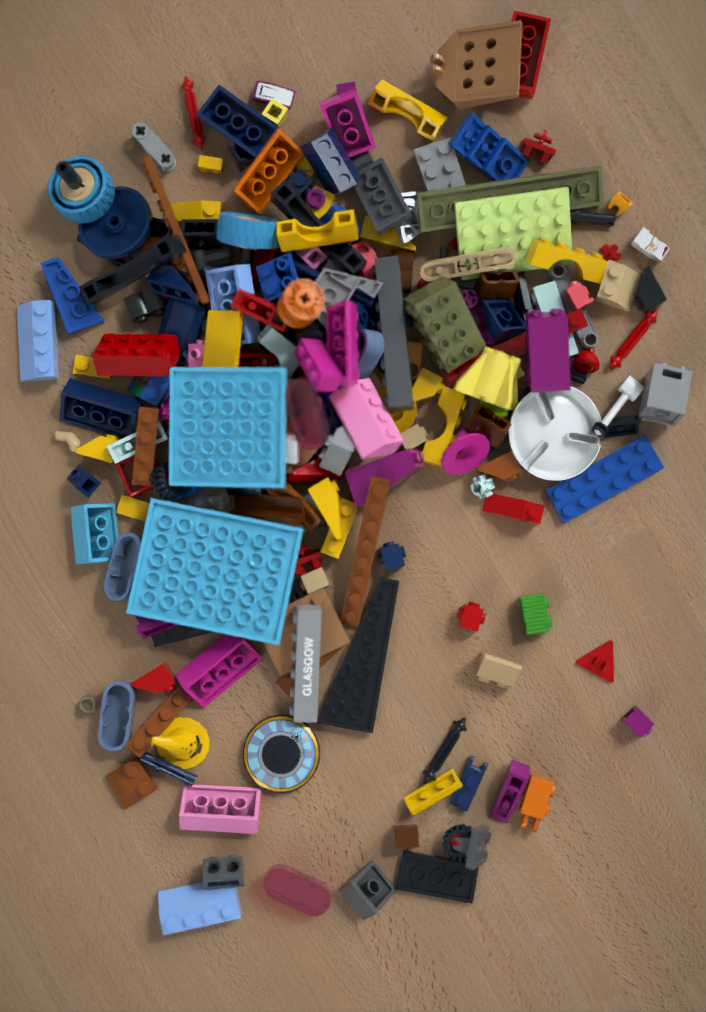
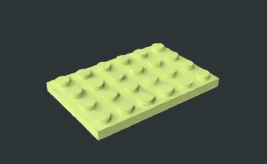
(513, 223)

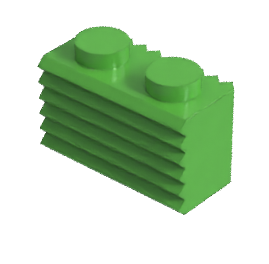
(535, 614)

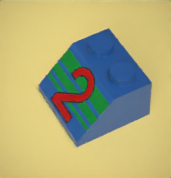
(150, 389)

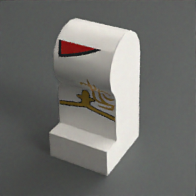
(650, 245)

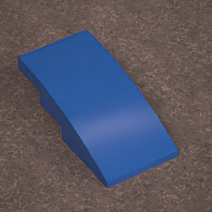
(487, 150)

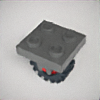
(467, 844)

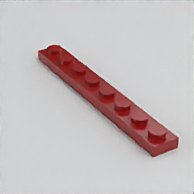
(513, 347)

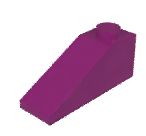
(510, 790)

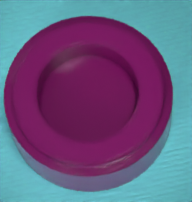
(316, 198)

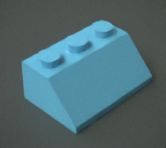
(94, 532)

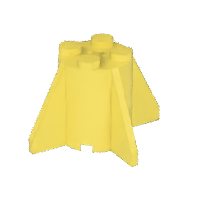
(492, 379)

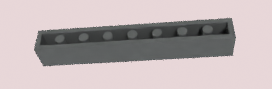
(393, 329)

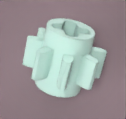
(482, 486)

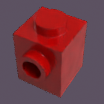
(471, 616)

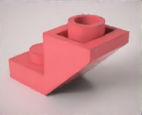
(369, 254)

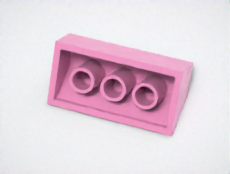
(366, 420)
(220, 809)

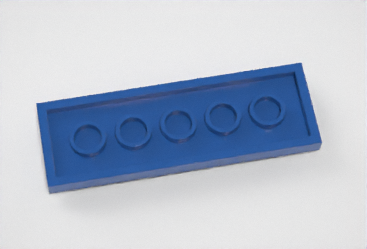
(604, 479)

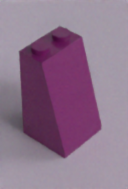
(547, 351)
(394, 467)

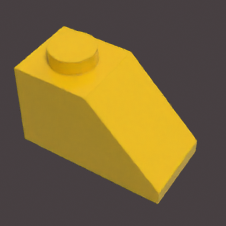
(426, 386)
(98, 448)

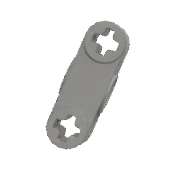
(154, 147)

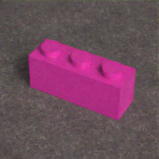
(318, 365)

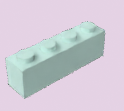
(547, 298)

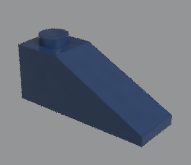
(170, 283)

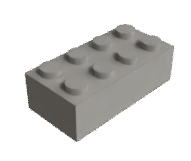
(438, 166)

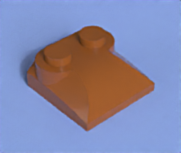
(131, 782)

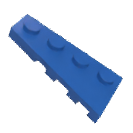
(68, 298)

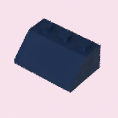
(330, 162)

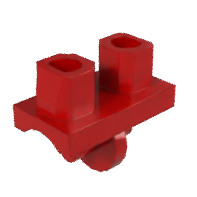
(530, 145)
(313, 556)

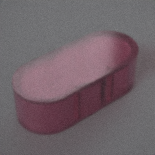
(307, 414)
(297, 890)

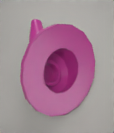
(465, 452)

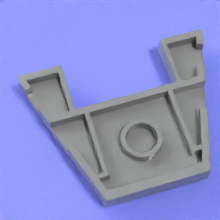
(340, 286)

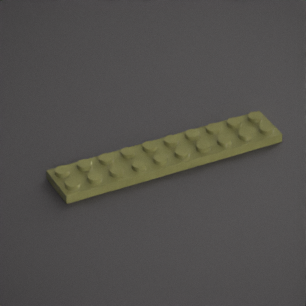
(437, 206)

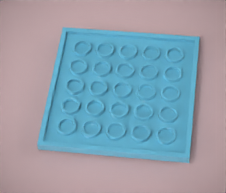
(227, 427)

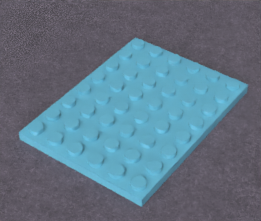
(215, 571)

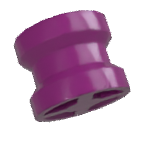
(470, 297)

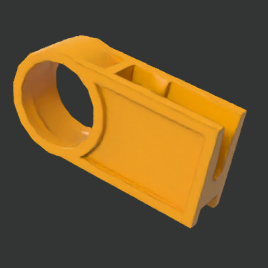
(415, 355)

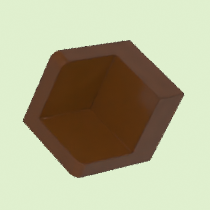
(406, 836)

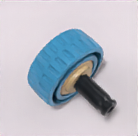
(81, 189)
(248, 232)

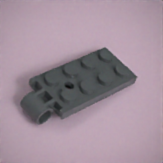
(384, 200)

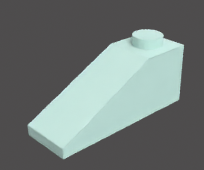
(126, 446)

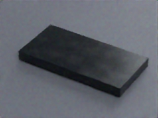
(436, 877)

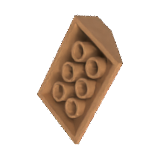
(332, 631)

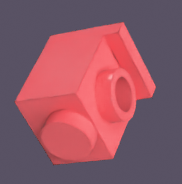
(577, 295)

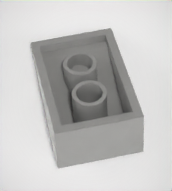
(338, 451)

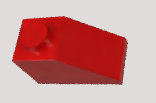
(157, 680)

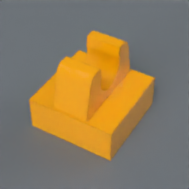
(621, 201)

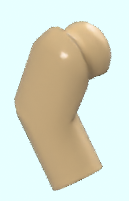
(71, 439)

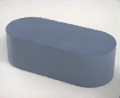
(370, 349)
(122, 567)
(117, 715)

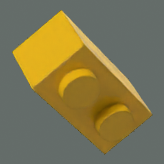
(210, 164)

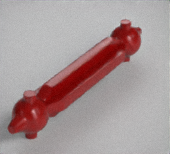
(192, 109)
(633, 339)

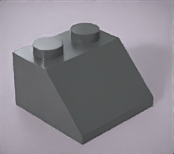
(367, 890)

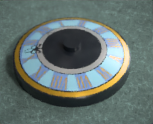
(281, 753)

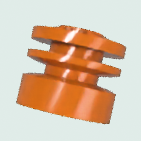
(291, 308)

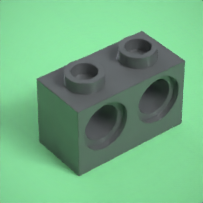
(223, 877)

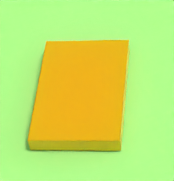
(223, 338)

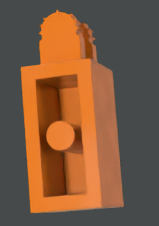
(535, 800)

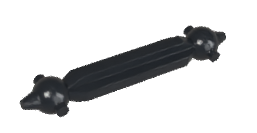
(444, 750)

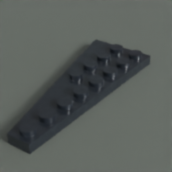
(357, 686)

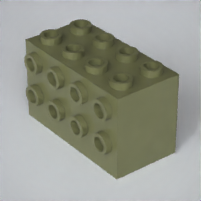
(444, 324)

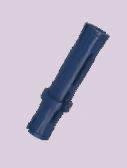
(168, 768)

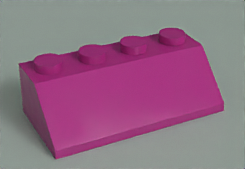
(342, 339)
(218, 668)

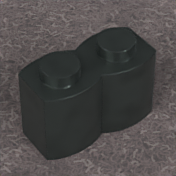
(144, 305)

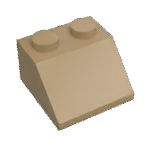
(617, 286)
(497, 670)

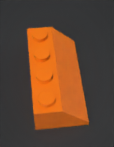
(267, 172)

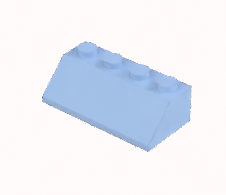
(222, 288)
(37, 341)
(196, 907)

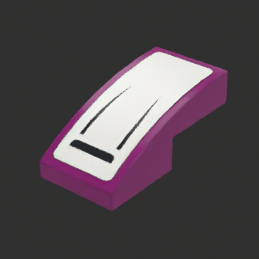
(266, 91)

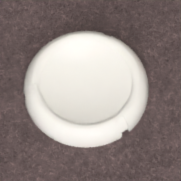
(554, 433)

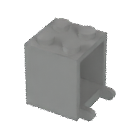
(665, 394)

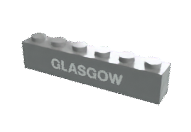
(306, 663)

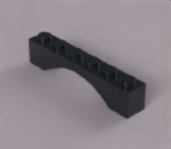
(294, 207)
(151, 259)

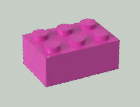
(348, 121)

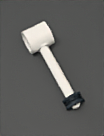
(629, 390)

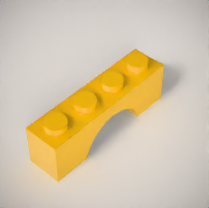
(391, 99)
(297, 236)
(545, 255)
(450, 404)

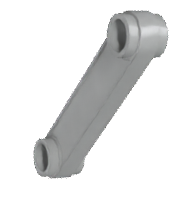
(562, 282)

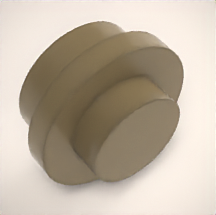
(88, 704)

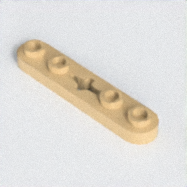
(487, 261)

